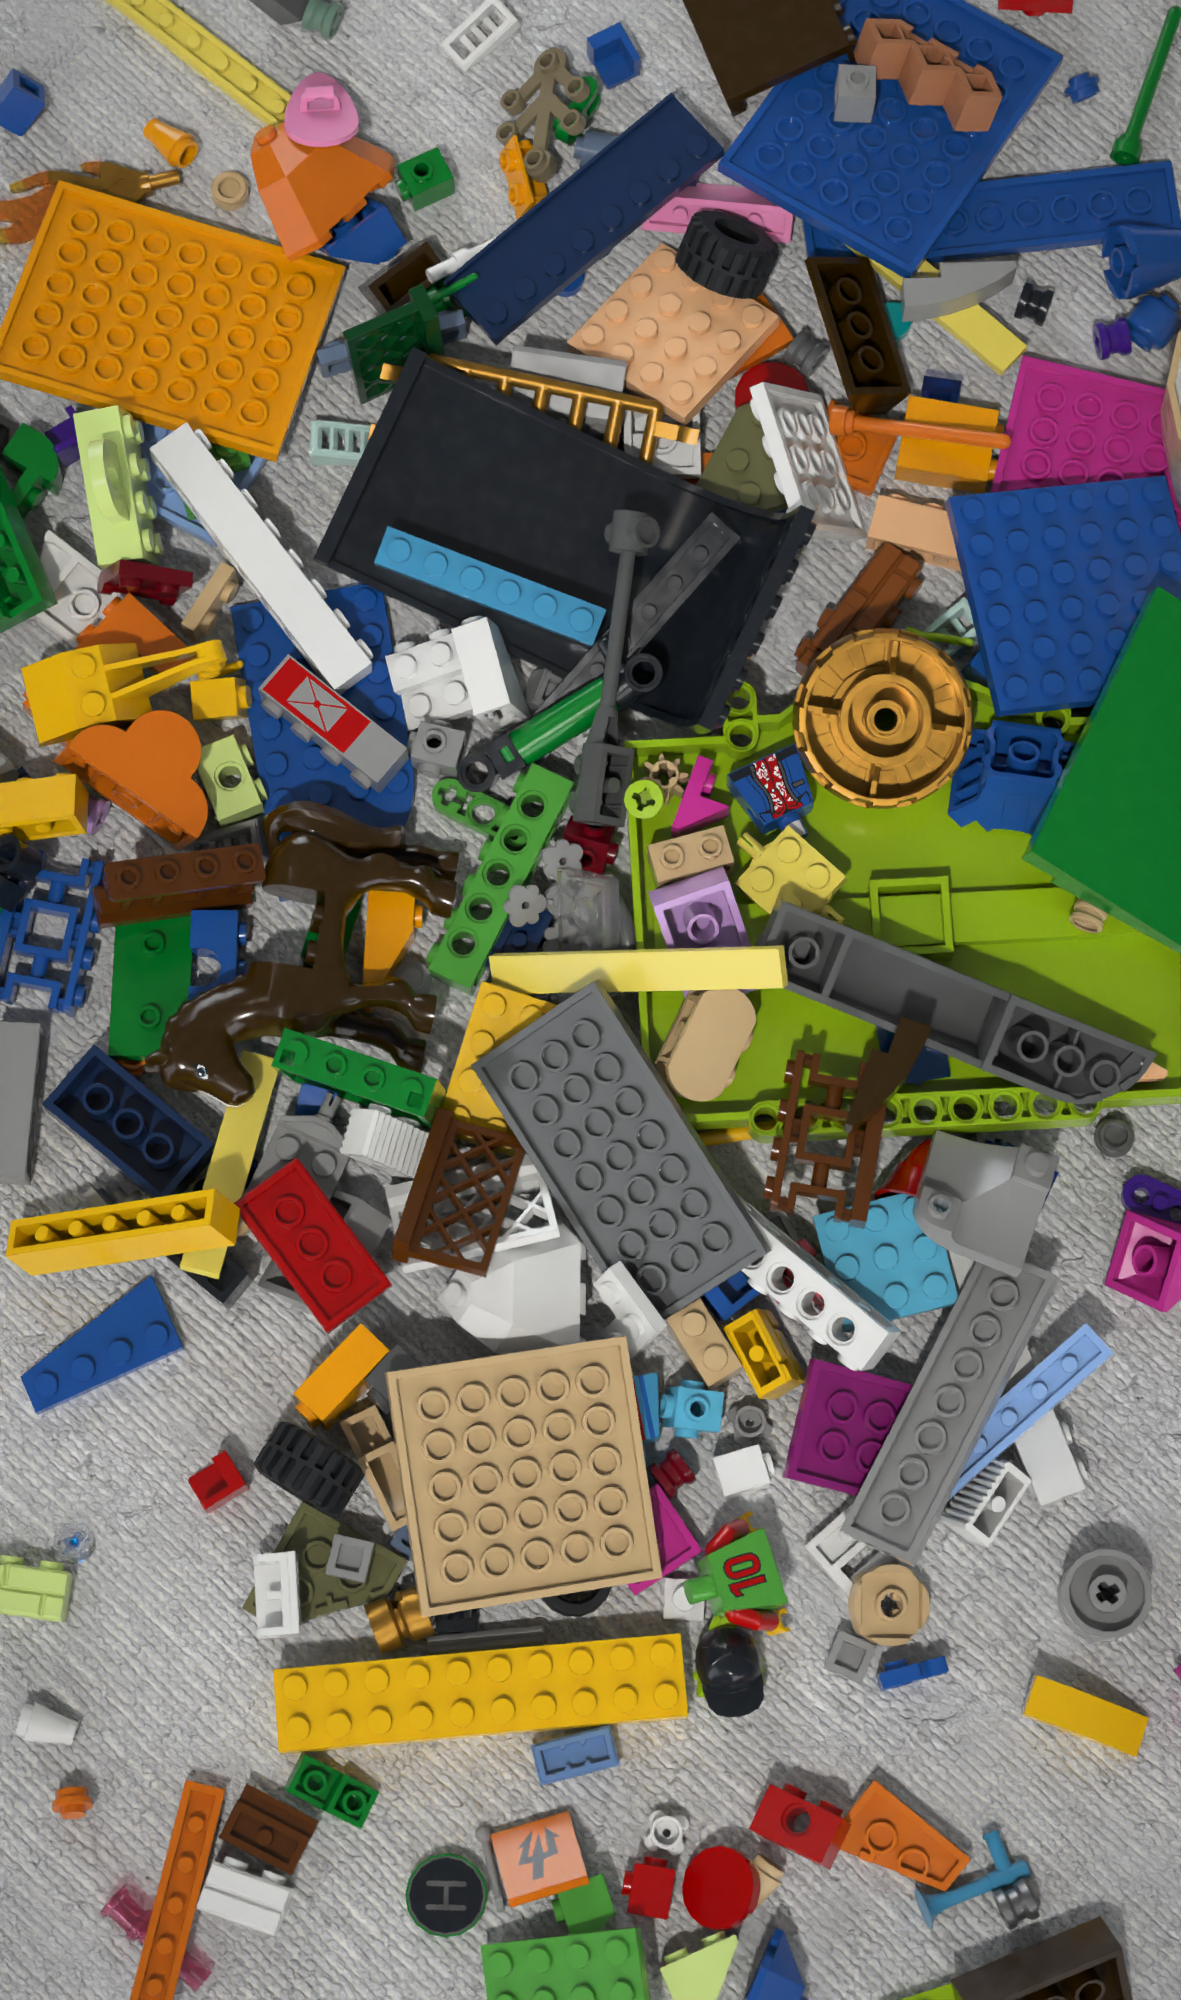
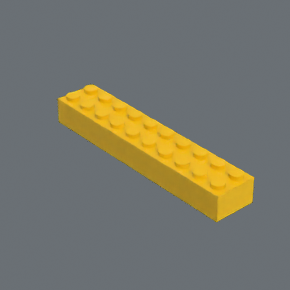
(480, 1694)

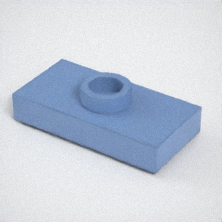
(575, 1755)

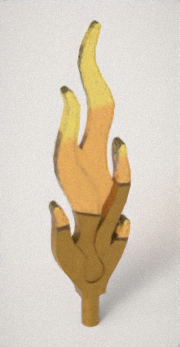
(112, 180)

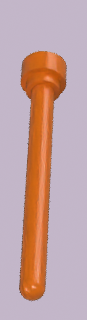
(846, 421)

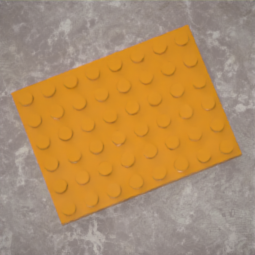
(167, 320)

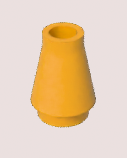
(173, 144)

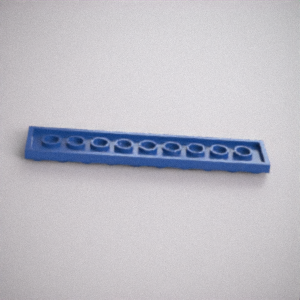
(1044, 213)

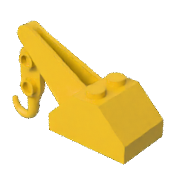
(108, 685)

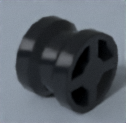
(1034, 304)

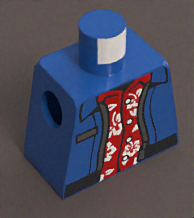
(774, 791)

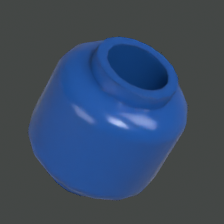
(1153, 322)

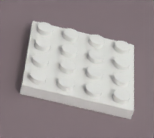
(807, 459)

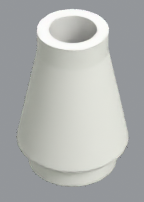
(44, 1725)

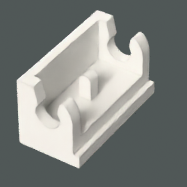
(277, 1595)

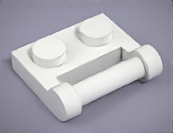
(834, 1550)

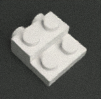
(670, 455)
(429, 680)

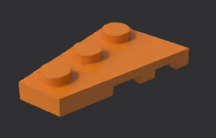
(900, 1839)

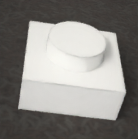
(676, 1604)

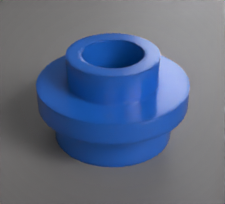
(1082, 87)

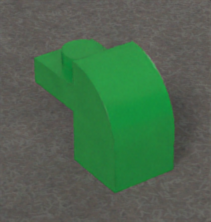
(41, 469)

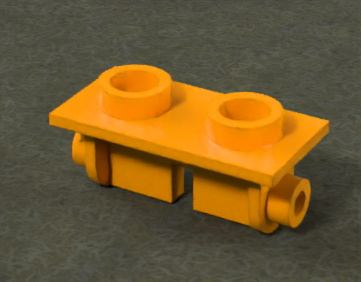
(522, 190)

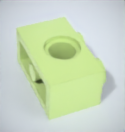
(235, 803)

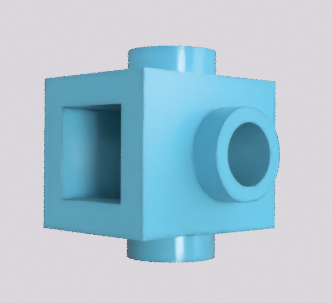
(691, 1409)

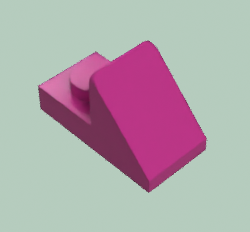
(695, 810)

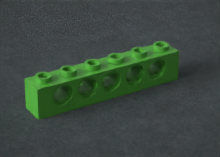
(532, 786)

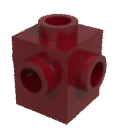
(596, 845)

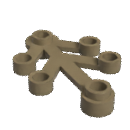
(549, 69)

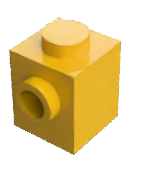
(220, 699)

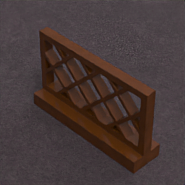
(425, 1194)

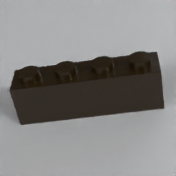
(859, 332)
(1067, 1966)

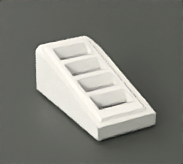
(479, 16)

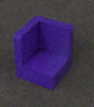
(65, 440)

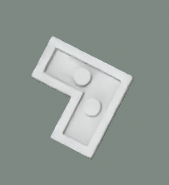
(633, 1310)

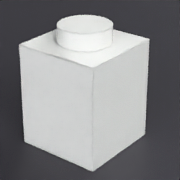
(743, 1471)

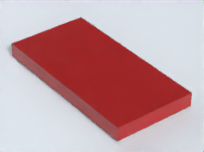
(312, 1245)

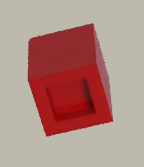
(218, 1483)

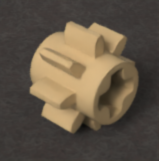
(671, 770)

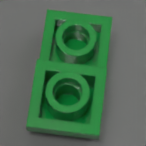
(331, 1790)

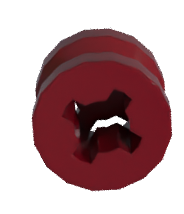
(671, 1473)

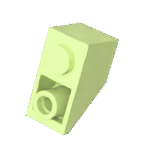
(702, 1972)

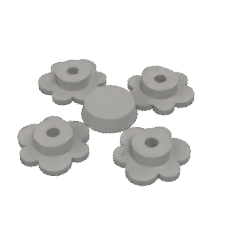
(537, 903)

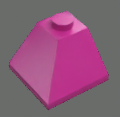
(1147, 1261)

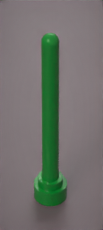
(1128, 147)

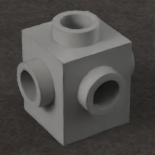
(436, 749)

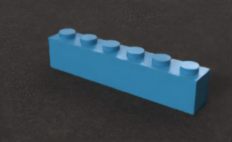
(489, 586)

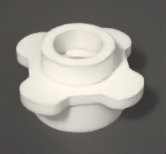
(660, 1822)

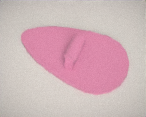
(320, 112)

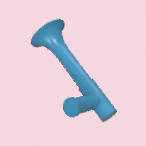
(1006, 1874)

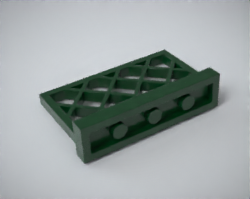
(419, 325)

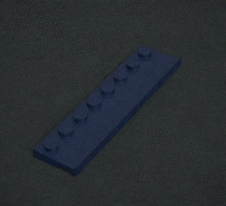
(585, 218)

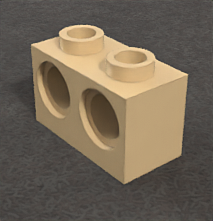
(689, 856)

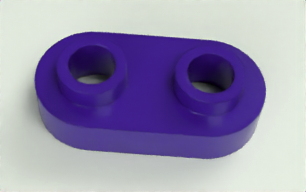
(1159, 1197)

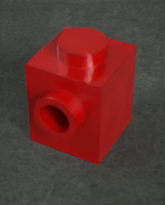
(649, 1888)

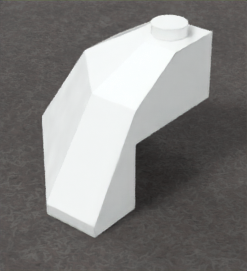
(527, 1297)

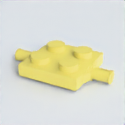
(791, 872)

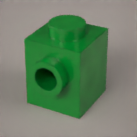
(424, 179)

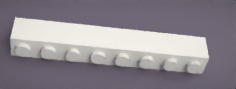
(261, 559)
(1044, 1448)

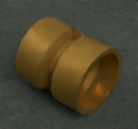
(398, 1620)

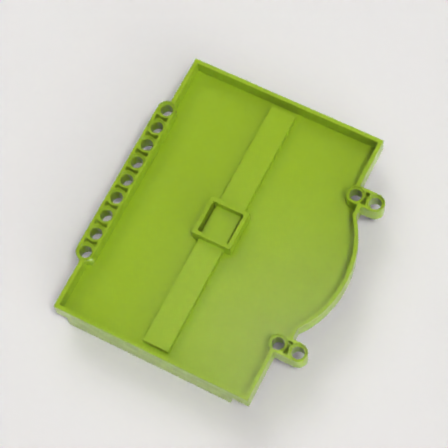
(929, 890)

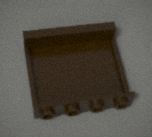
(767, 41)

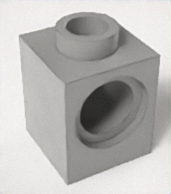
(854, 93)

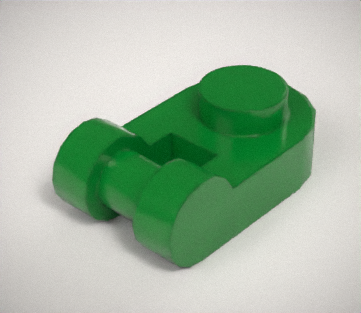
(586, 109)

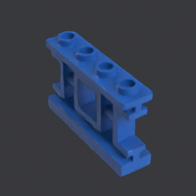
(76, 937)

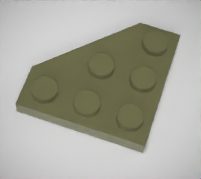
(742, 467)
(311, 1538)

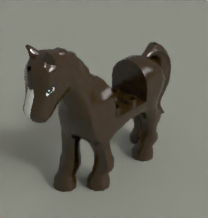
(329, 866)

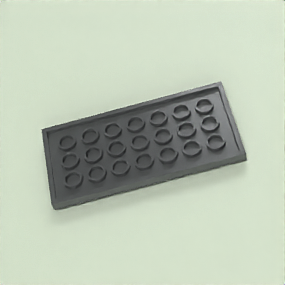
(620, 1151)

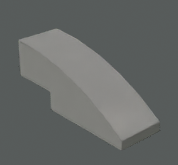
(954, 289)

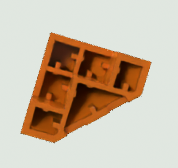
(314, 186)

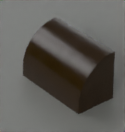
(390, 285)

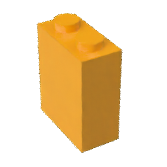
(947, 463)
(339, 1379)

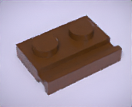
(269, 1829)

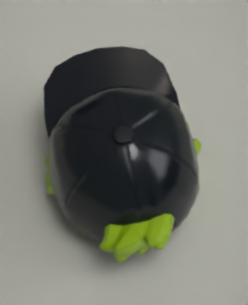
(729, 1669)

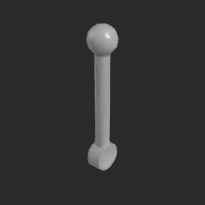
(483, 1835)

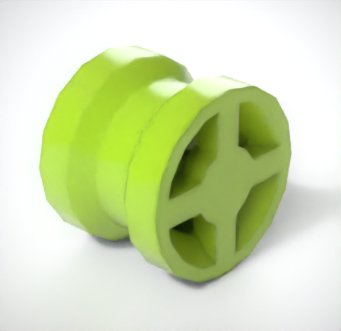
(652, 795)

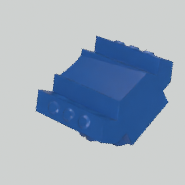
(1008, 776)

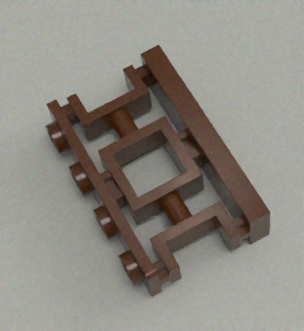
(178, 883)
(859, 1144)

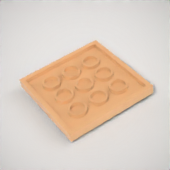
(674, 335)

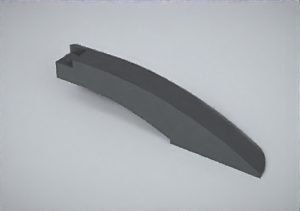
(966, 1014)

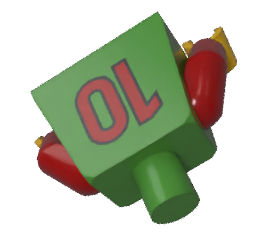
(740, 1578)

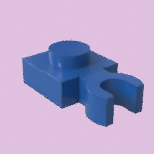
(900, 1673)

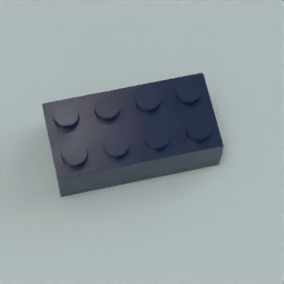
(129, 1126)

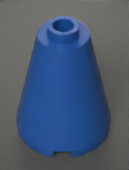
(1140, 259)

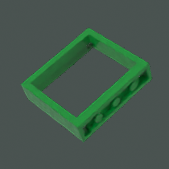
(358, 1077)

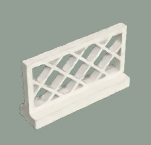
(517, 1234)

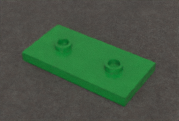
(147, 984)

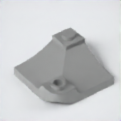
(983, 1198)

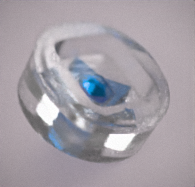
(74, 1542)

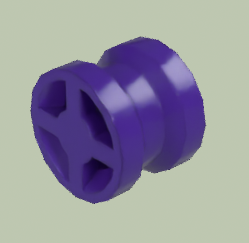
(1111, 339)

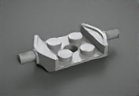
(312, 1142)

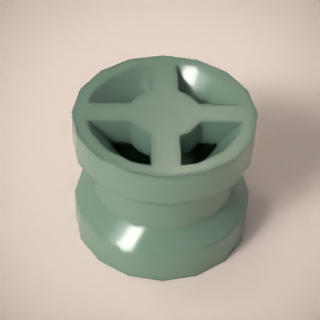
(323, 17)

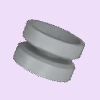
(1121, 1578)

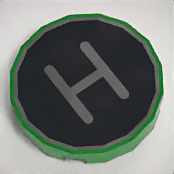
(446, 1895)

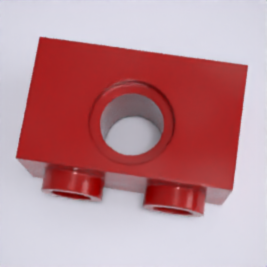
(776, 1823)

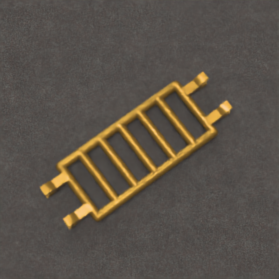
(580, 396)

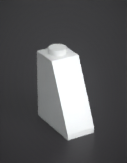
(489, 674)

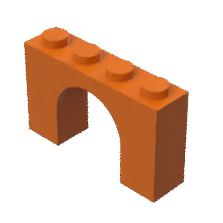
(130, 623)

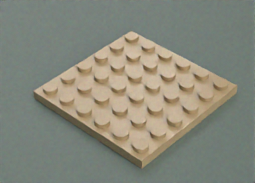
(523, 1475)

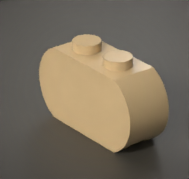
(706, 1043)

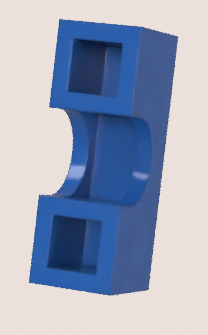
(220, 937)

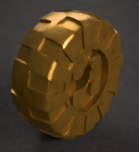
(838, 709)

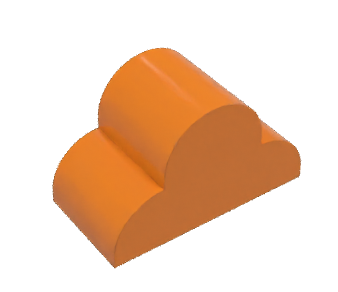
(145, 772)

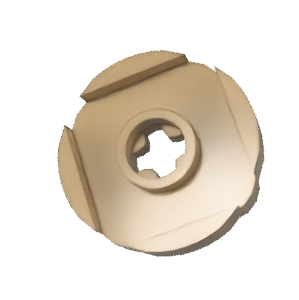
(865, 1604)

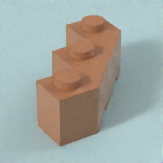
(929, 73)

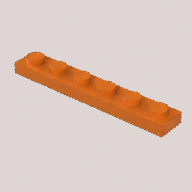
(178, 1892)

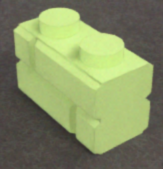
(34, 1591)

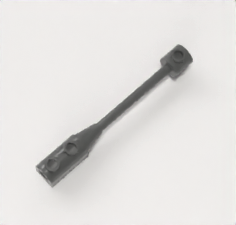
(604, 765)

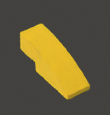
(1084, 1716)

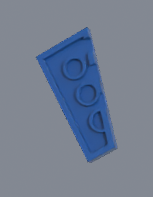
(111, 1346)

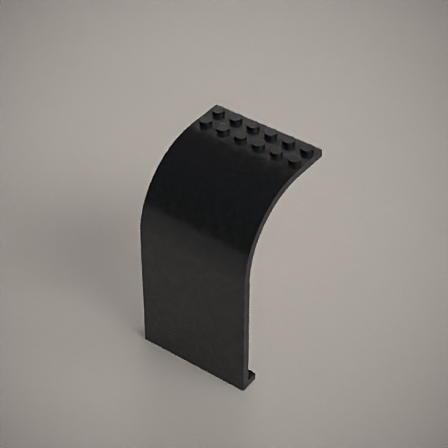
(536, 501)

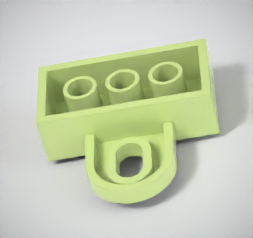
(117, 486)

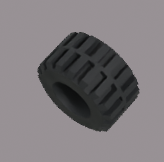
(727, 254)
(309, 1469)

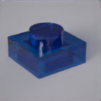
(941, 389)

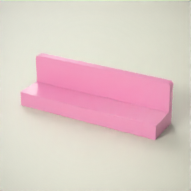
(732, 200)

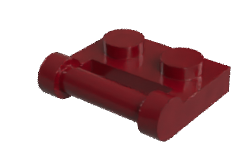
(144, 581)

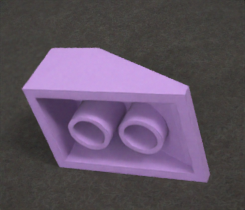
(700, 913)

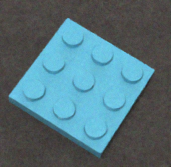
(888, 1260)

